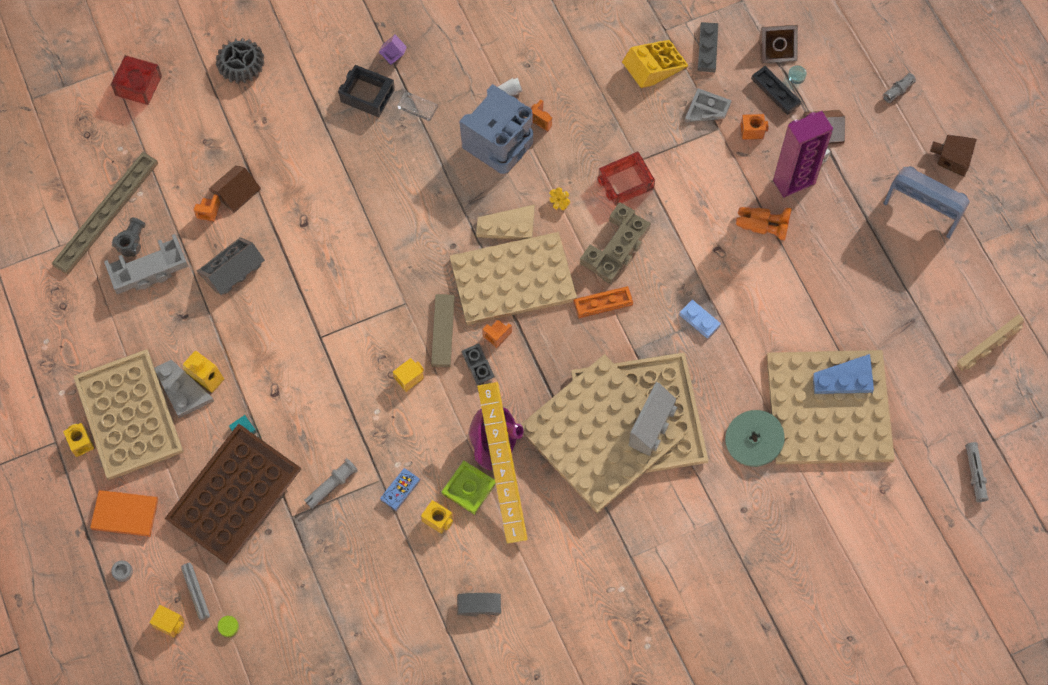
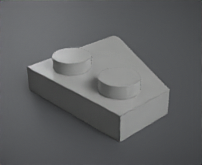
(707, 107)

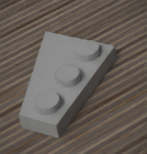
(181, 389)

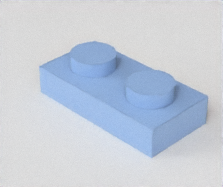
(699, 319)

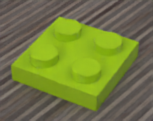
(469, 487)

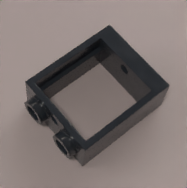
(376, 108)

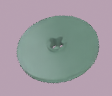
(769, 434)

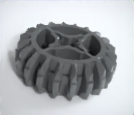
(239, 68)

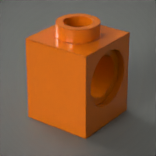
(750, 132)

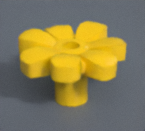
(559, 198)

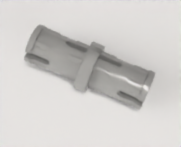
(899, 88)

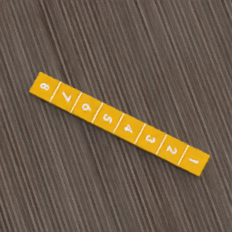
(502, 462)

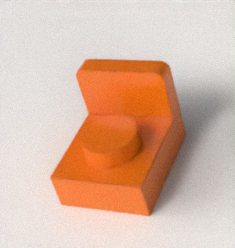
(540, 117)

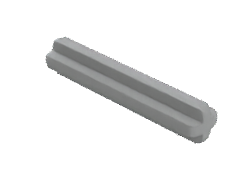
(195, 591)

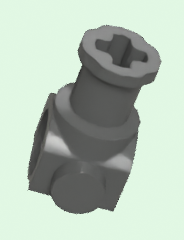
(130, 237)

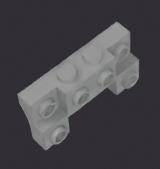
(148, 269)

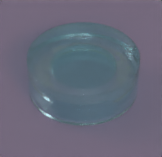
(797, 74)

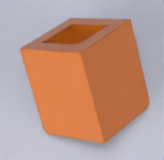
(208, 208)
(496, 333)

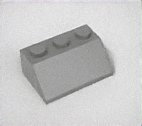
(652, 420)

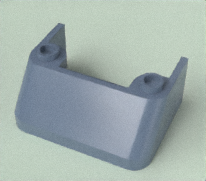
(930, 193)

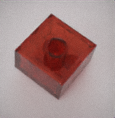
(136, 80)

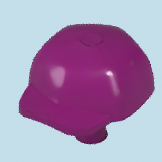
(479, 440)

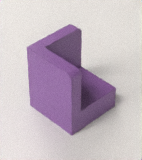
(392, 49)

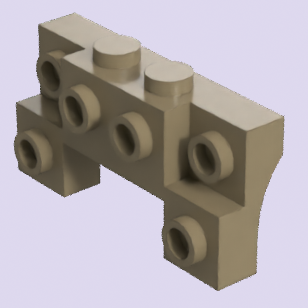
(619, 250)

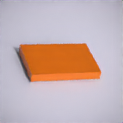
(124, 513)

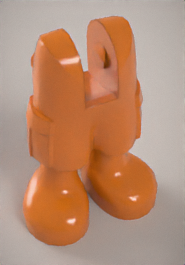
(757, 221)

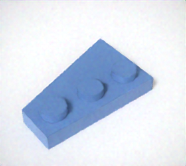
(847, 377)

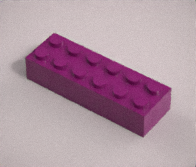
(802, 153)

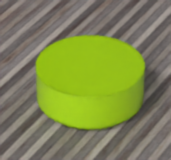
(228, 626)

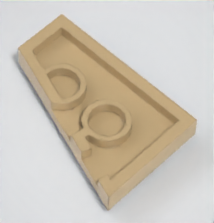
(510, 224)

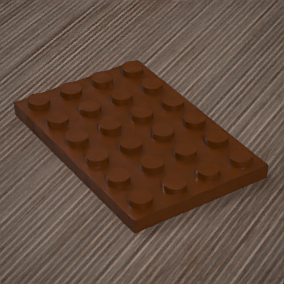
(233, 494)

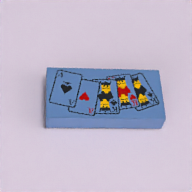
(400, 489)

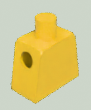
(200, 369)

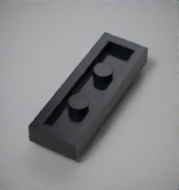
(776, 90)

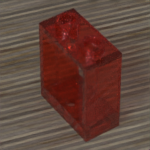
(633, 160)

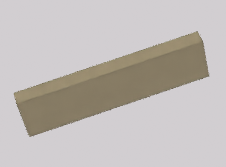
(442, 330)

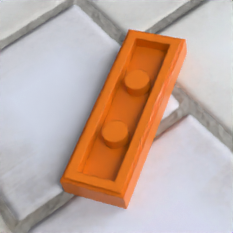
(603, 302)

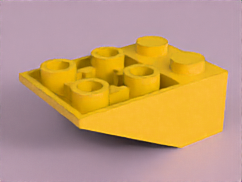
(653, 62)

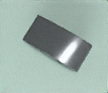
(477, 364)
(478, 603)

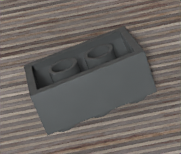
(231, 265)

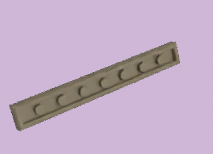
(105, 213)

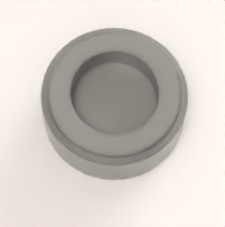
(122, 571)

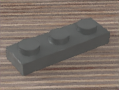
(708, 47)

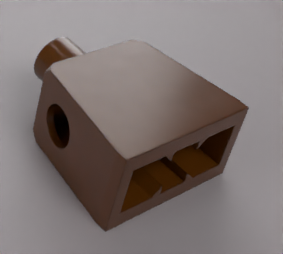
(955, 153)

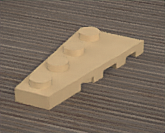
(986, 347)

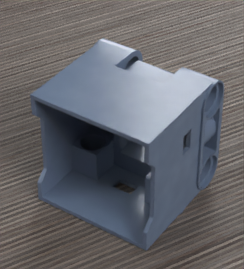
(497, 130)

